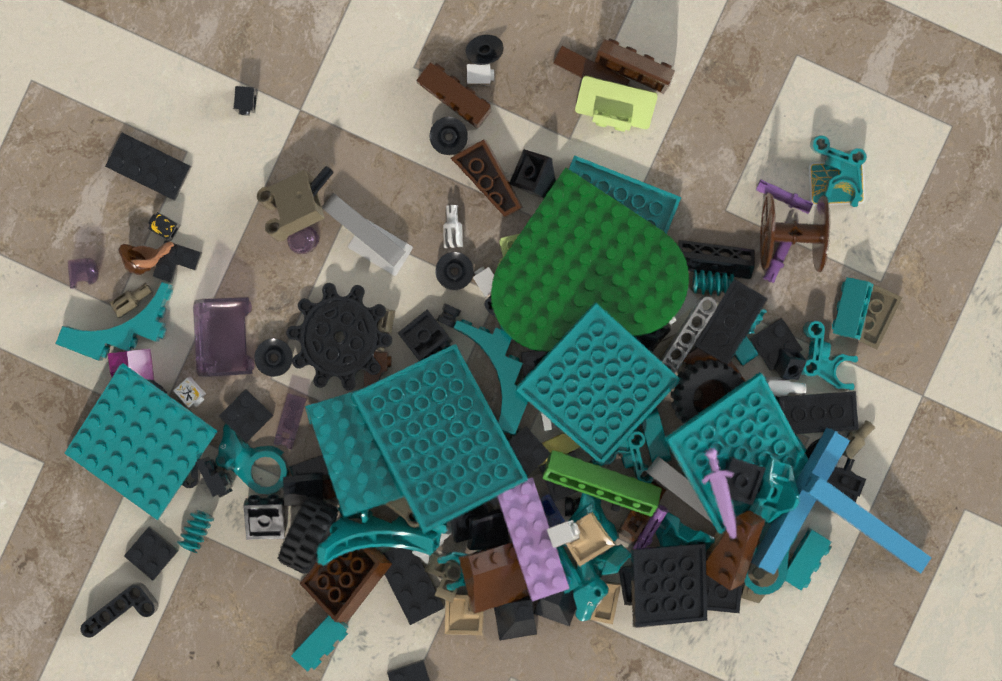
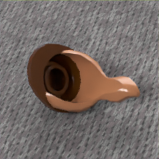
(142, 258)

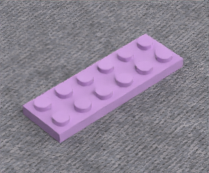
(531, 540)

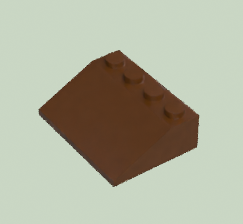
(635, 66)
(493, 577)
(345, 581)

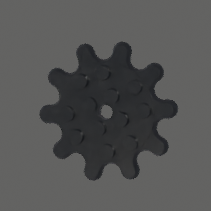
(322, 324)

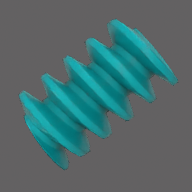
(711, 283)
(195, 531)

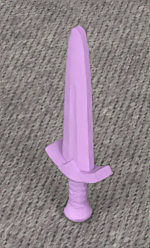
(721, 492)

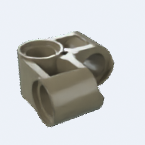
(441, 571)

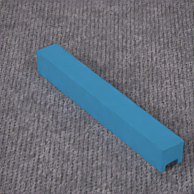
(866, 523)
(786, 527)

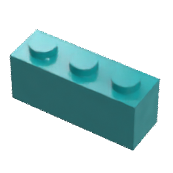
(852, 308)
(807, 559)
(319, 643)

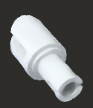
(452, 229)
(783, 387)

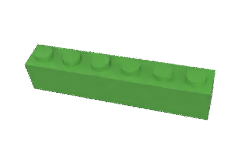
(602, 483)

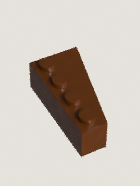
(454, 95)
(488, 176)
(733, 556)

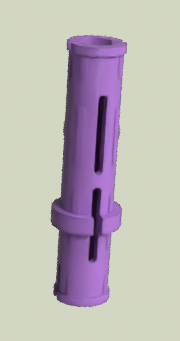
(779, 194)
(777, 261)
(653, 524)

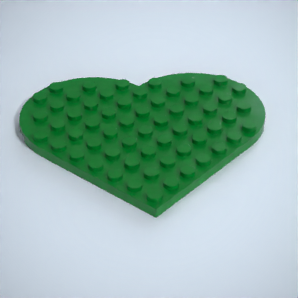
(584, 252)

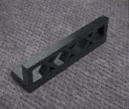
(716, 262)

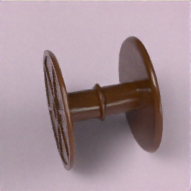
(795, 232)

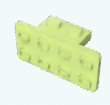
(615, 104)

